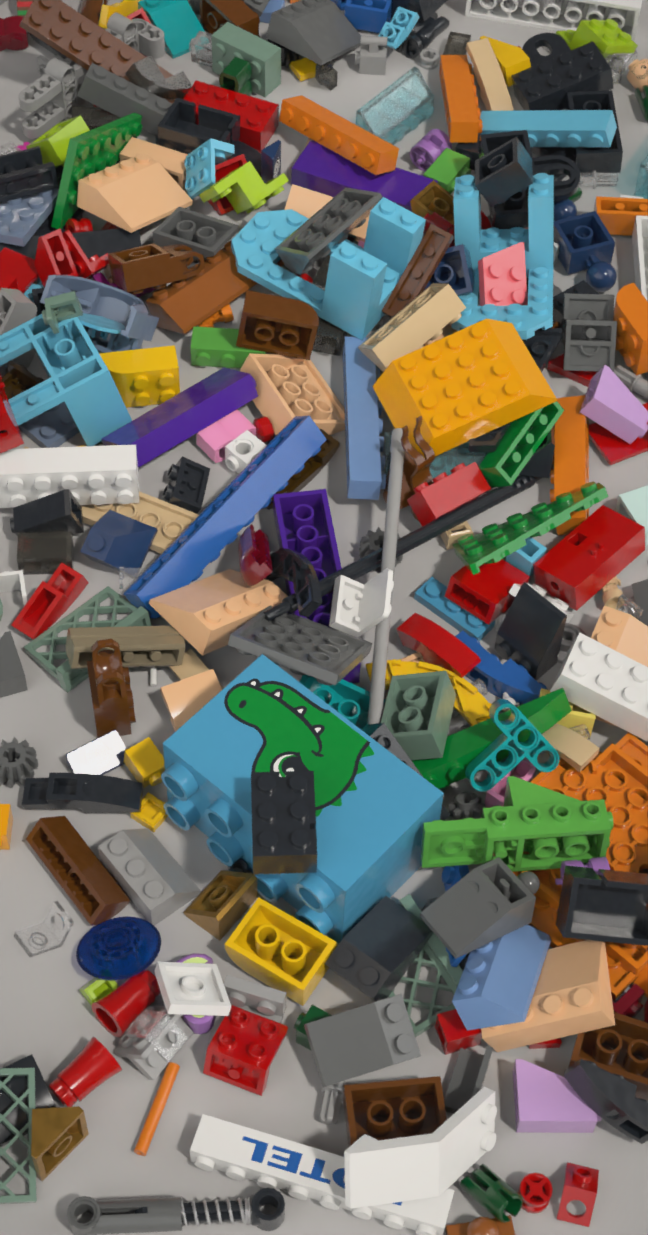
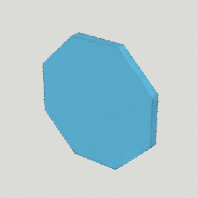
(101, 324)

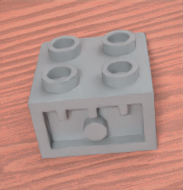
(253, 998)

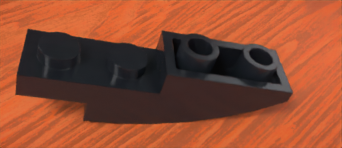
(84, 792)
(610, 1098)

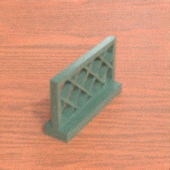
(69, 677)
(440, 960)
(31, 1175)

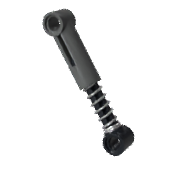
(170, 1213)

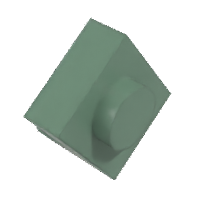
(61, 308)

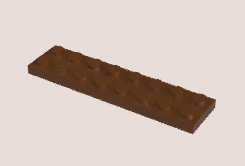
(80, 38)

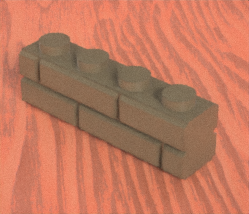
(138, 645)

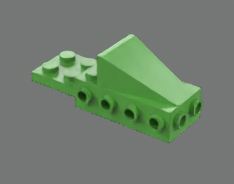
(530, 821)

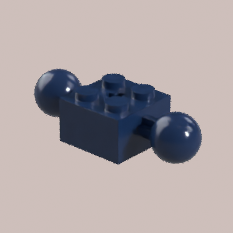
(584, 245)

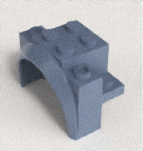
(110, 303)

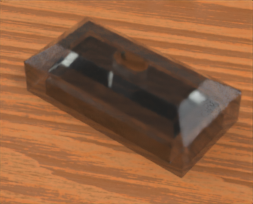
(456, 44)

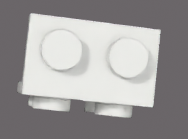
(361, 606)

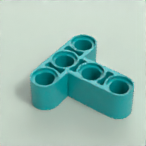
(517, 750)

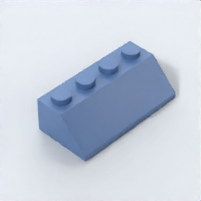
(501, 979)

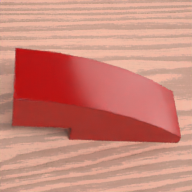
(50, 601)
(437, 645)

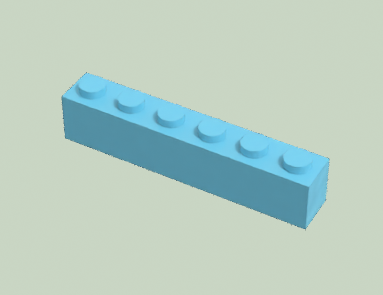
(555, 127)

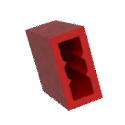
(486, 592)

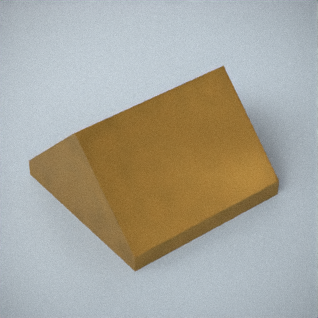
(434, 199)
(223, 902)
(55, 1136)

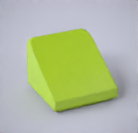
(97, 989)

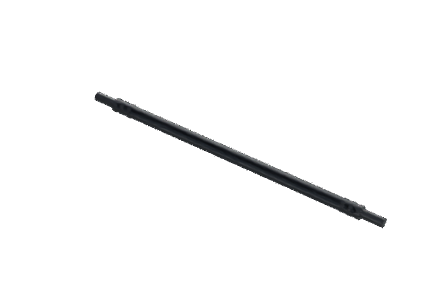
(412, 540)

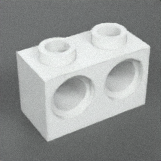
(242, 451)

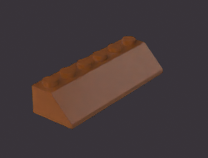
(198, 297)

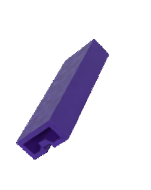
(331, 173)
(185, 414)

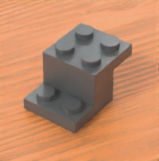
(588, 332)

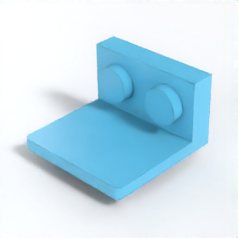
(201, 165)

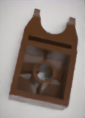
(152, 266)
(110, 689)

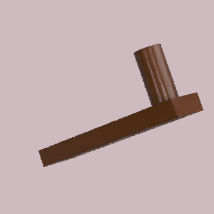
(419, 269)

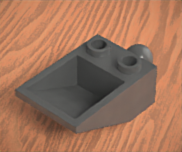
(482, 907)

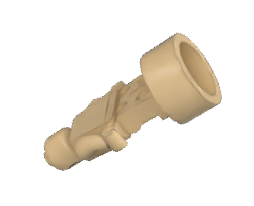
(611, 593)

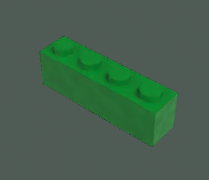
(519, 445)

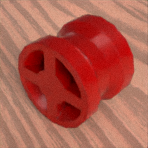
(78, 226)
(537, 1186)

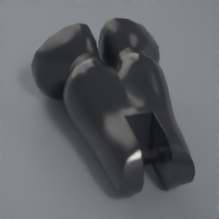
(423, 35)

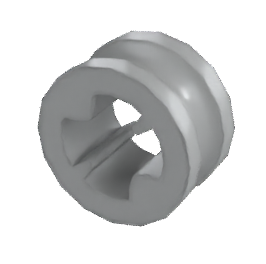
(429, 58)

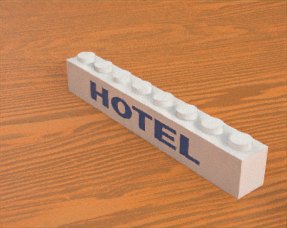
(304, 1174)

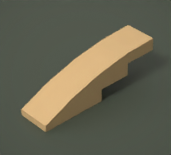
(489, 76)

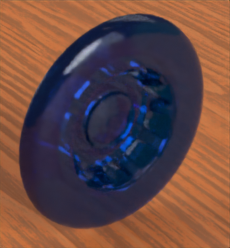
(111, 948)

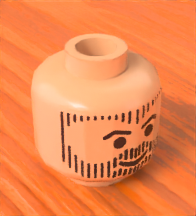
(638, 73)

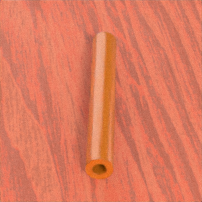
(156, 1109)

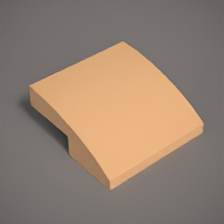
(189, 696)

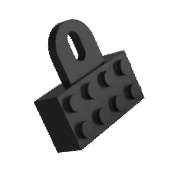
(562, 71)
(592, 158)
(515, 210)

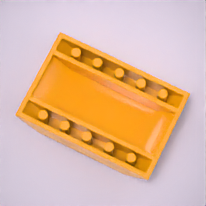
(463, 385)

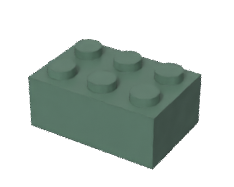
(262, 55)
(420, 712)

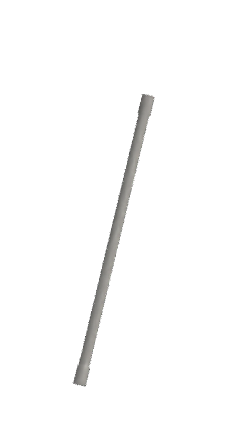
(388, 561)

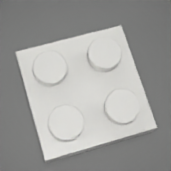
(192, 989)

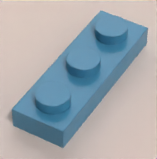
(432, 595)

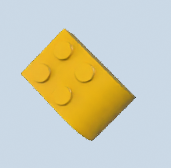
(144, 374)
(280, 950)

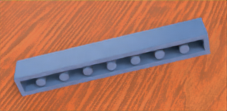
(362, 424)

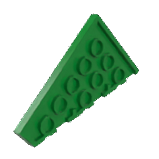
(88, 155)
(504, 539)

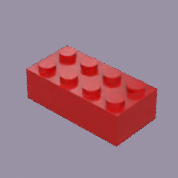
(257, 116)

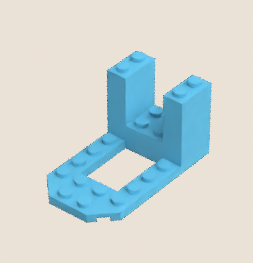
(538, 255)
(357, 277)
(74, 374)

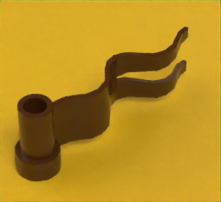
(422, 471)

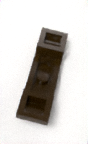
(311, 468)

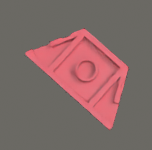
(503, 277)

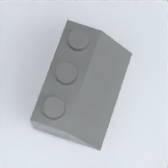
(147, 873)

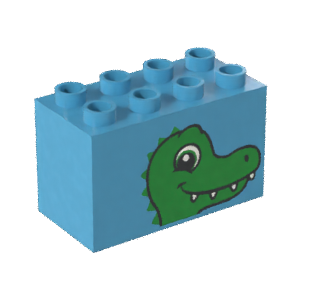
(365, 796)

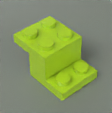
(603, 33)
(245, 189)

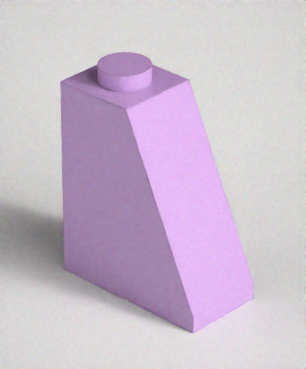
(614, 406)
(548, 1102)

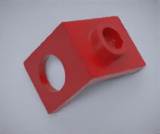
(580, 1185)

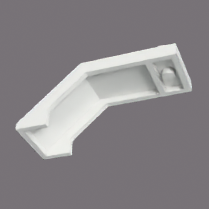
(420, 1164)

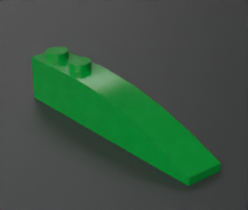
(467, 744)

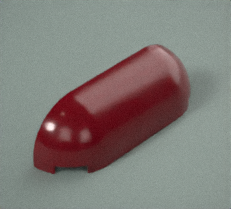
(254, 556)

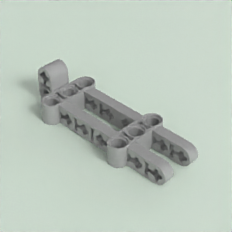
(57, 90)

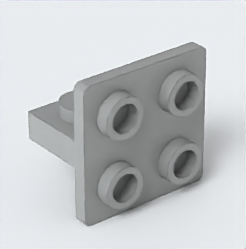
(143, 1054)

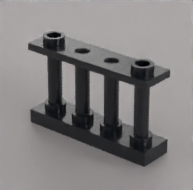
(25, 174)

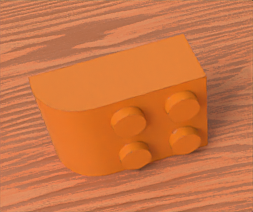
(632, 327)

